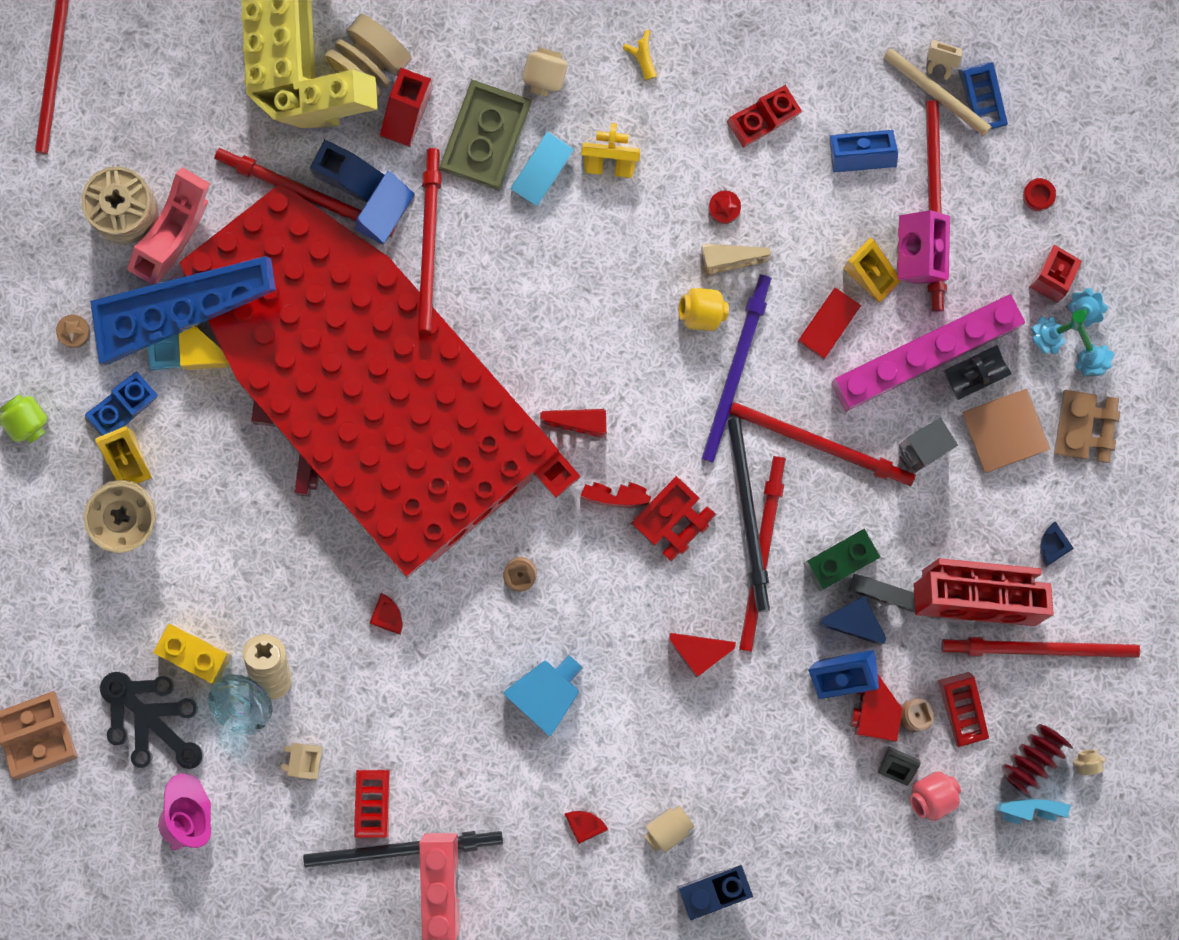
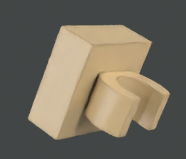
(944, 55)
(303, 761)

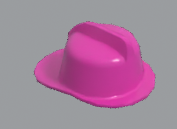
(185, 813)

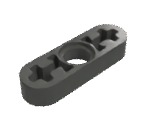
(883, 592)

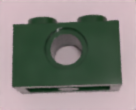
(842, 560)

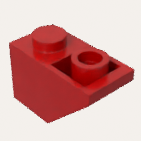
(406, 107)
(877, 714)

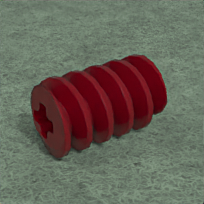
(1035, 759)

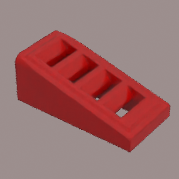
(583, 421)
(946, 686)
(372, 832)

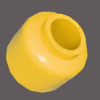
(703, 309)

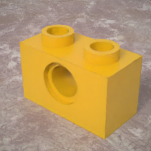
(192, 653)

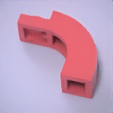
(174, 227)

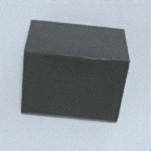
(899, 766)

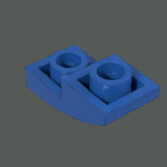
(122, 405)

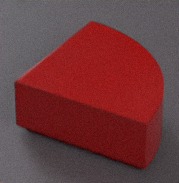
(387, 615)
(585, 825)

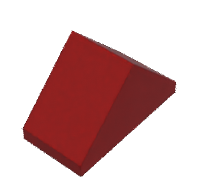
(1056, 274)
(700, 652)

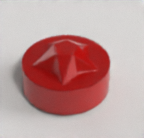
(724, 207)

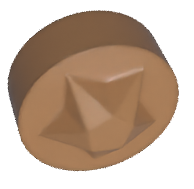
(73, 331)
(520, 574)
(917, 715)

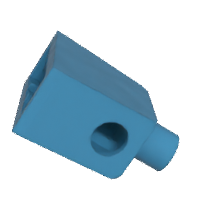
(546, 693)

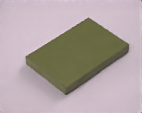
(485, 135)

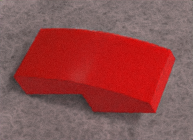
(764, 116)
(627, 496)

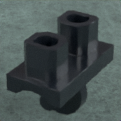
(977, 372)

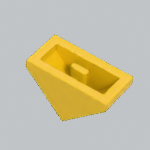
(872, 270)
(199, 351)
(124, 455)

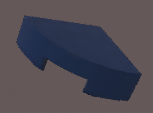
(1054, 544)

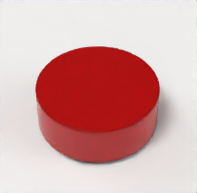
(1039, 194)

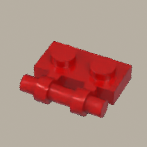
(665, 511)

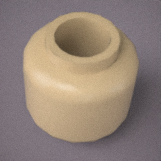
(544, 71)

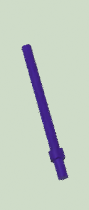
(755, 308)

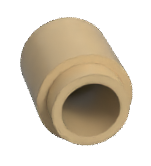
(668, 829)

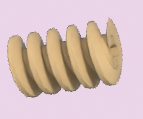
(268, 664)

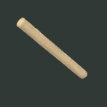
(937, 92)

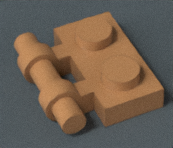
(1076, 426)

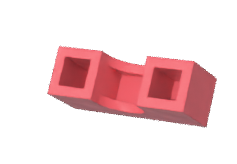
(438, 886)

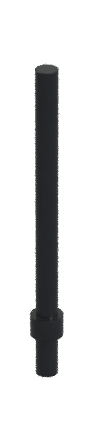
(758, 576)
(468, 842)

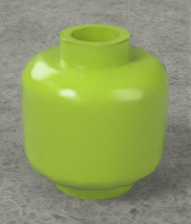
(23, 419)

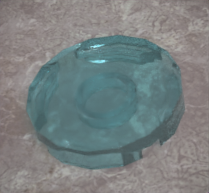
(240, 704)

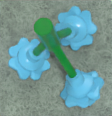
(1086, 310)

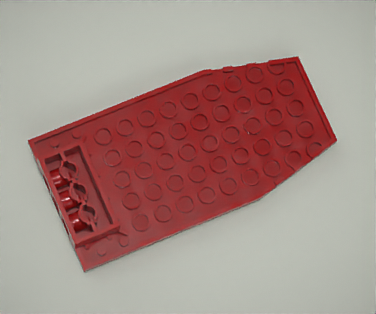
(384, 415)

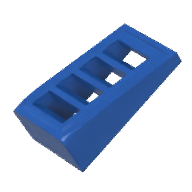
(995, 94)

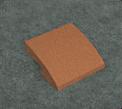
(1006, 430)
(27, 722)

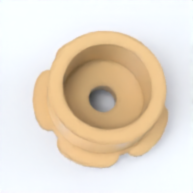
(1089, 762)

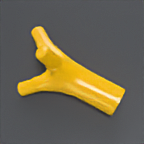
(643, 56)

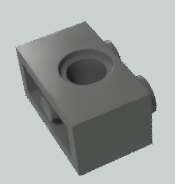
(926, 445)

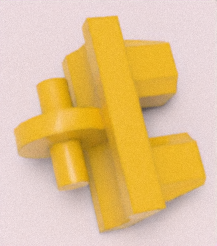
(595, 153)

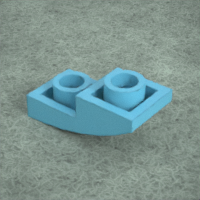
(542, 168)
(1024, 809)

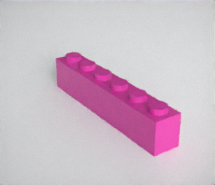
(928, 352)

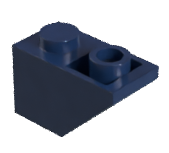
(345, 171)
(715, 892)

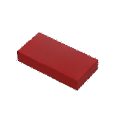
(829, 323)

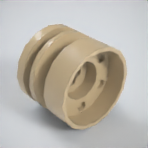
(371, 53)
(130, 219)
(101, 521)

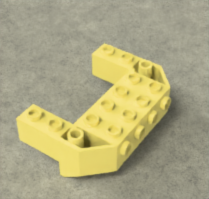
(282, 68)

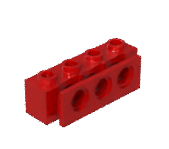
(983, 593)

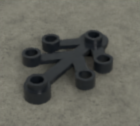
(147, 716)

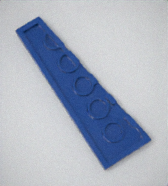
(159, 311)

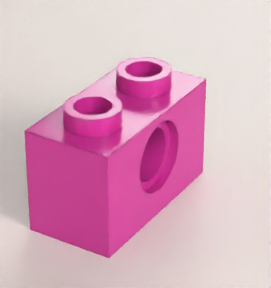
(923, 247)

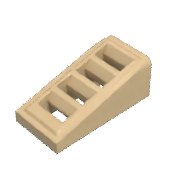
(729, 257)

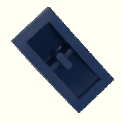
(857, 621)

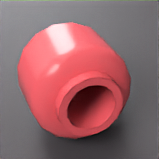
(935, 796)

